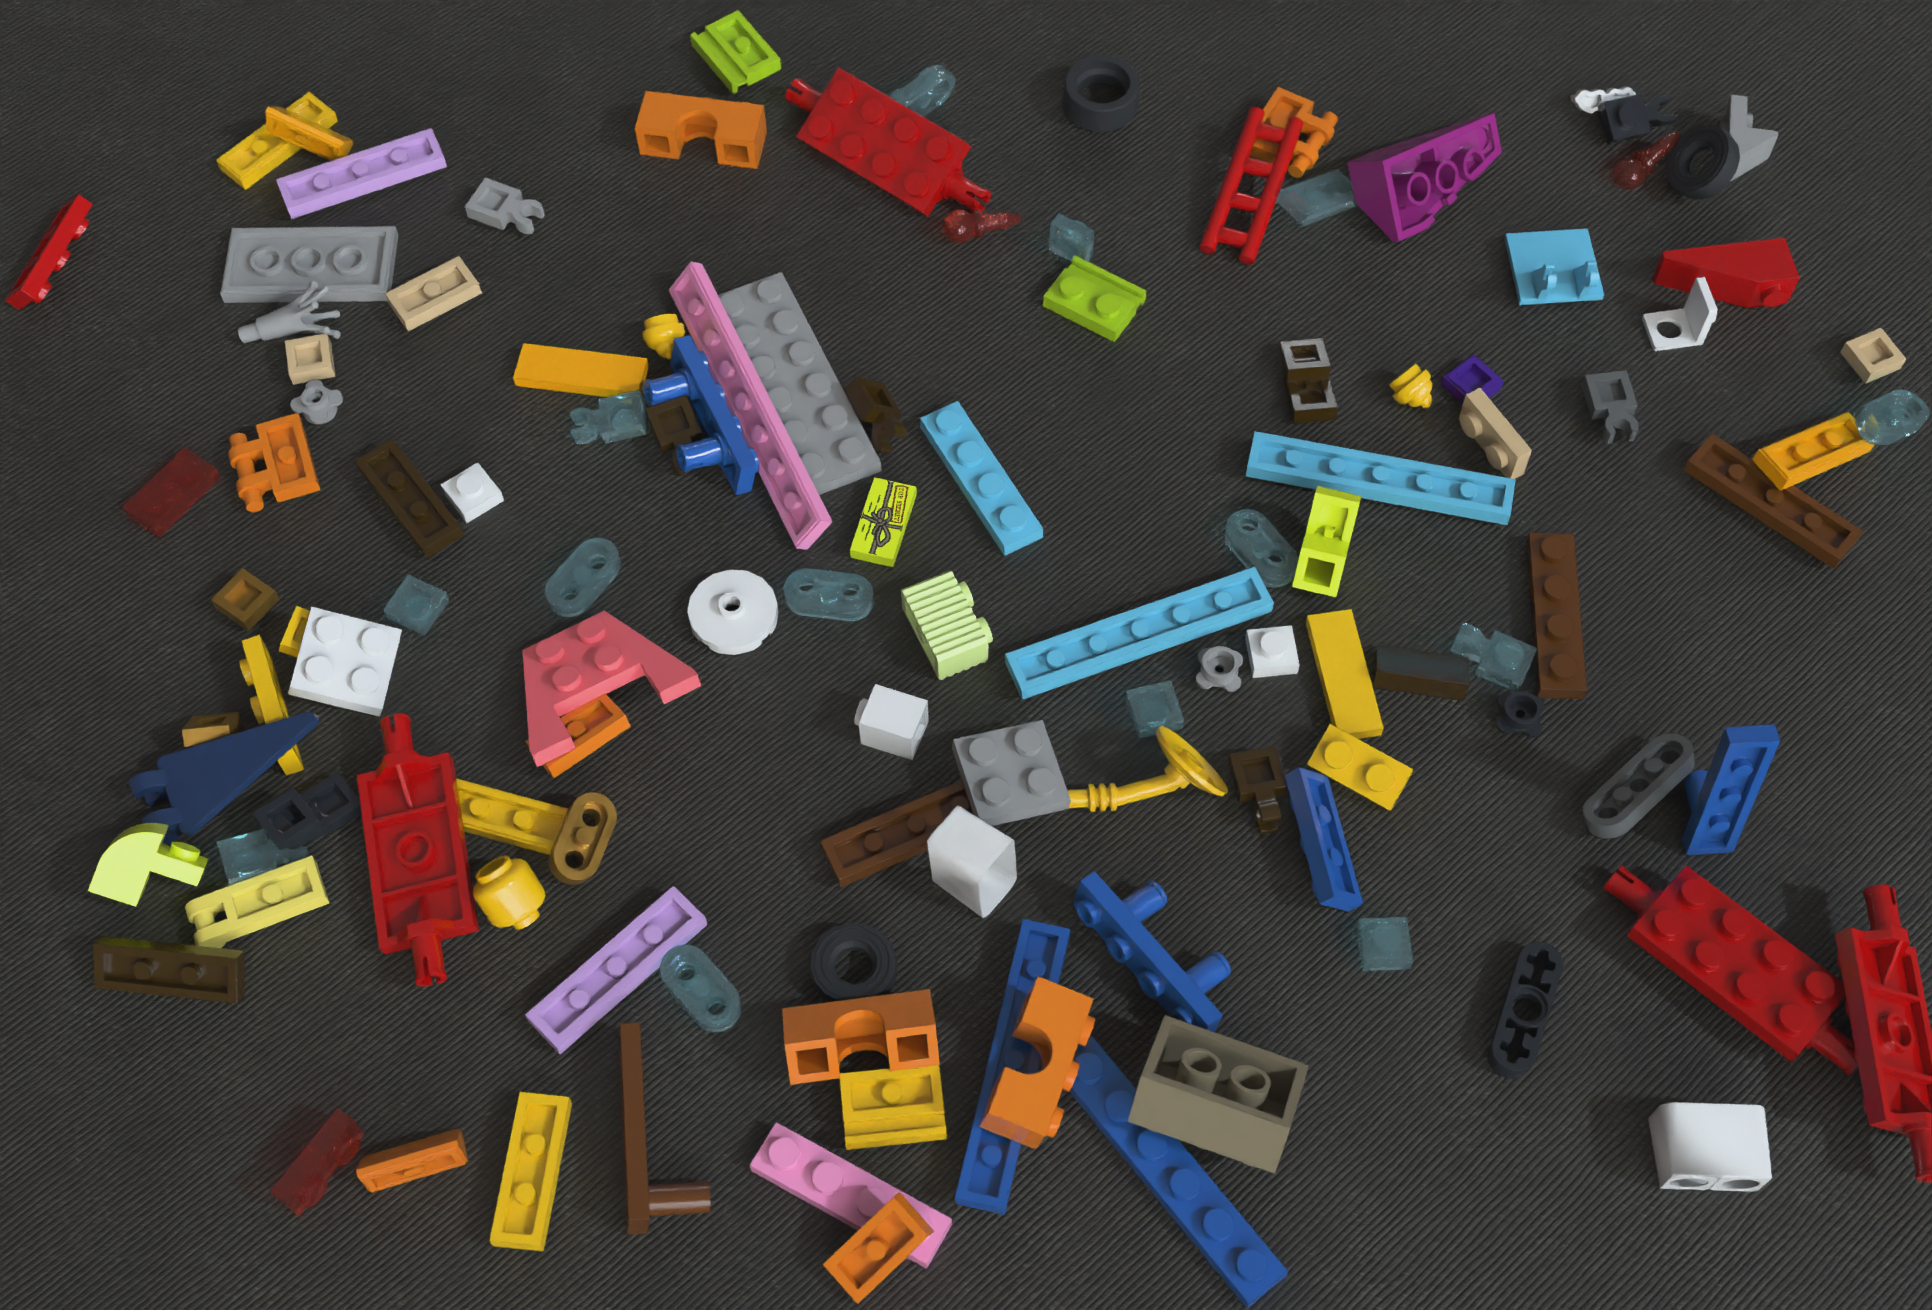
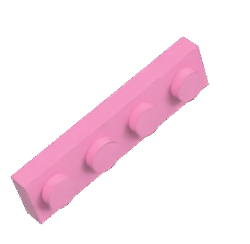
(837, 1186)

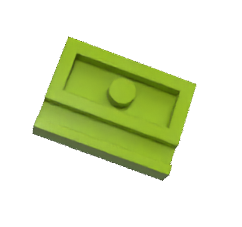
(735, 51)
(1094, 298)

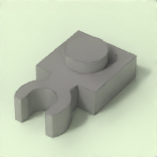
(500, 204)

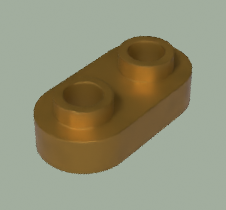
(582, 841)

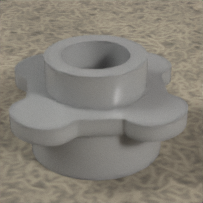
(320, 411)
(1219, 657)

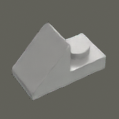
(1753, 143)

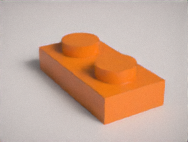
(590, 729)
(878, 1247)

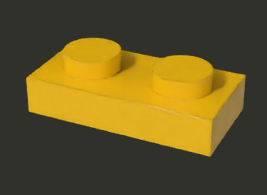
(1360, 767)

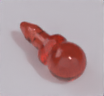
(1631, 172)
(962, 226)

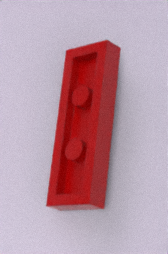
(50, 253)

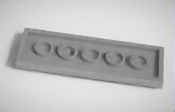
(801, 383)

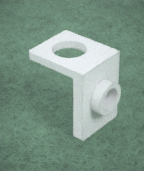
(1692, 320)

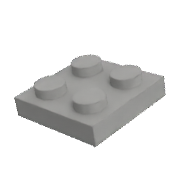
(1011, 773)

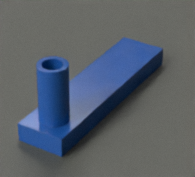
(1727, 791)

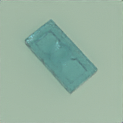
(1318, 197)

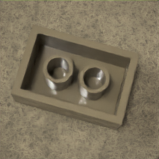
(1218, 1094)

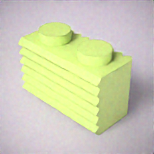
(946, 624)

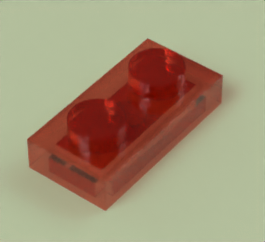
(171, 492)
(308, 1175)

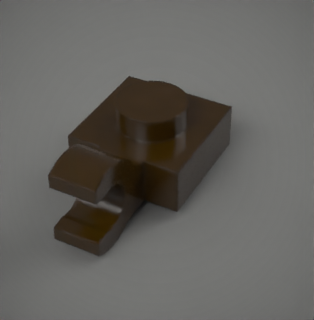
(876, 406)
(1259, 779)

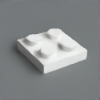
(345, 661)

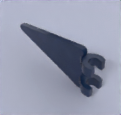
(214, 773)

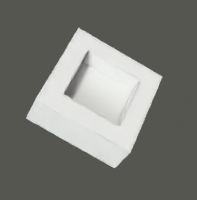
(472, 492)
(1272, 651)

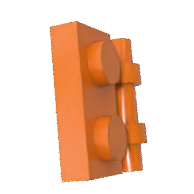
(1320, 130)
(287, 460)

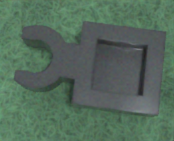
(1611, 399)

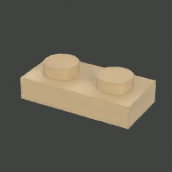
(433, 293)
(1494, 434)

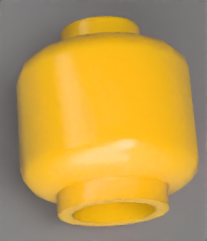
(509, 892)

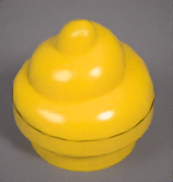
(661, 332)
(1413, 387)

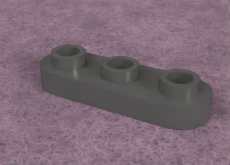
(1639, 785)

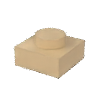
(1873, 355)
(310, 358)

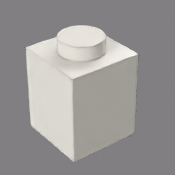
(892, 721)

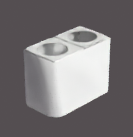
(972, 861)
(1710, 1146)

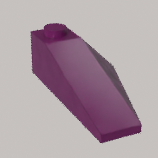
(1417, 177)

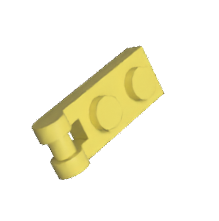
(257, 902)

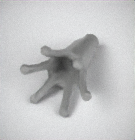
(292, 319)

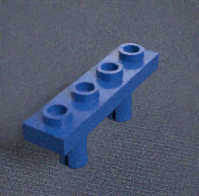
(723, 431)
(1131, 943)

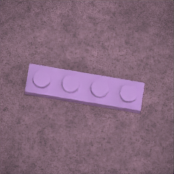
(361, 173)
(615, 970)

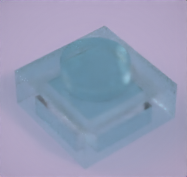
(1071, 238)
(416, 605)
(1154, 707)
(1384, 944)

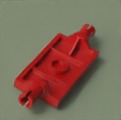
(886, 143)
(416, 852)
(1738, 963)
(1890, 1025)

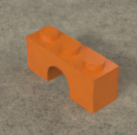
(672, 120)
(826, 1033)
(1026, 1104)

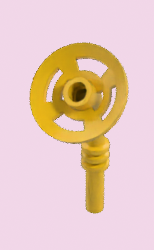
(1184, 768)

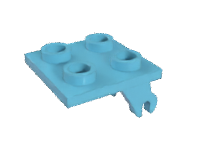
(1553, 266)

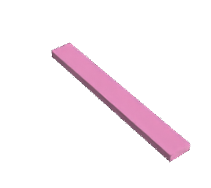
(748, 399)

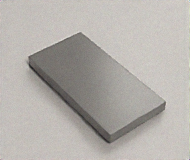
(284, 260)

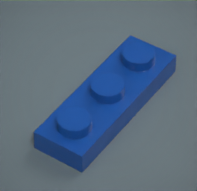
(1323, 840)

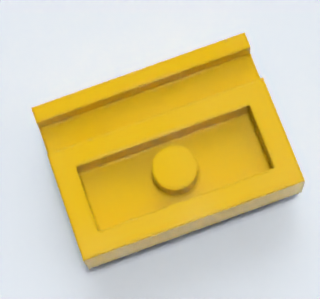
(892, 1107)

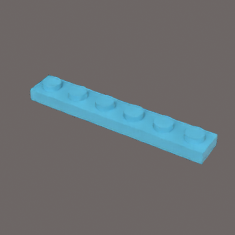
(1381, 478)
(1138, 633)

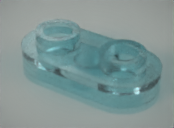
(926, 91)
(1891, 417)
(1256, 547)
(579, 577)
(827, 595)
(702, 990)

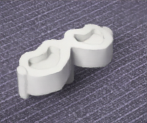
(1590, 100)

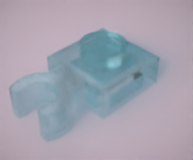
(615, 420)
(253, 855)

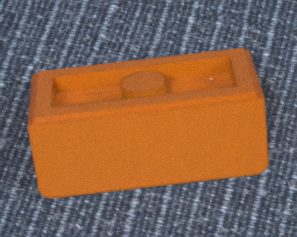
(412, 1160)

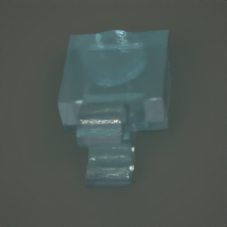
(1499, 659)

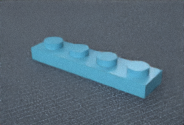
(981, 478)

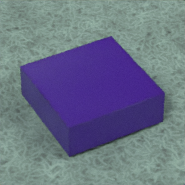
(1470, 376)

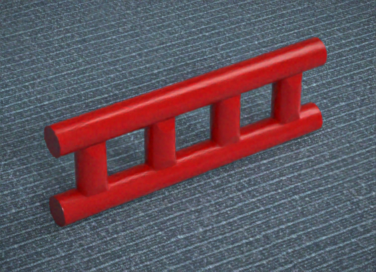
(1261, 207)

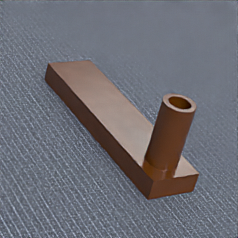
(640, 1198)

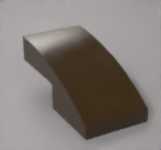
(1307, 380)

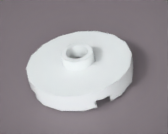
(732, 630)

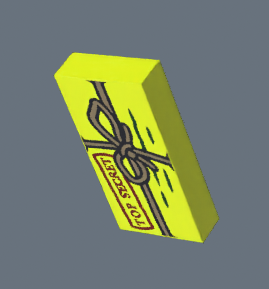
(883, 522)

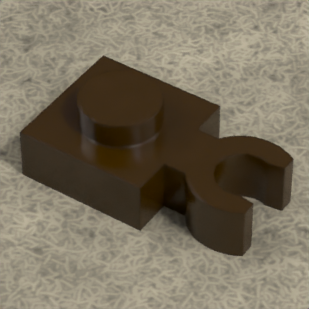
(673, 425)

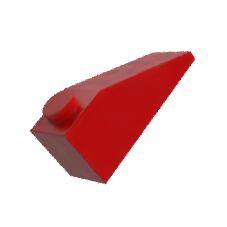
(1735, 272)

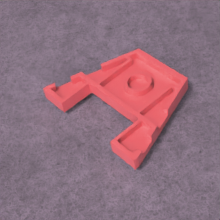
(582, 666)

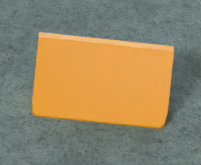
(307, 134)

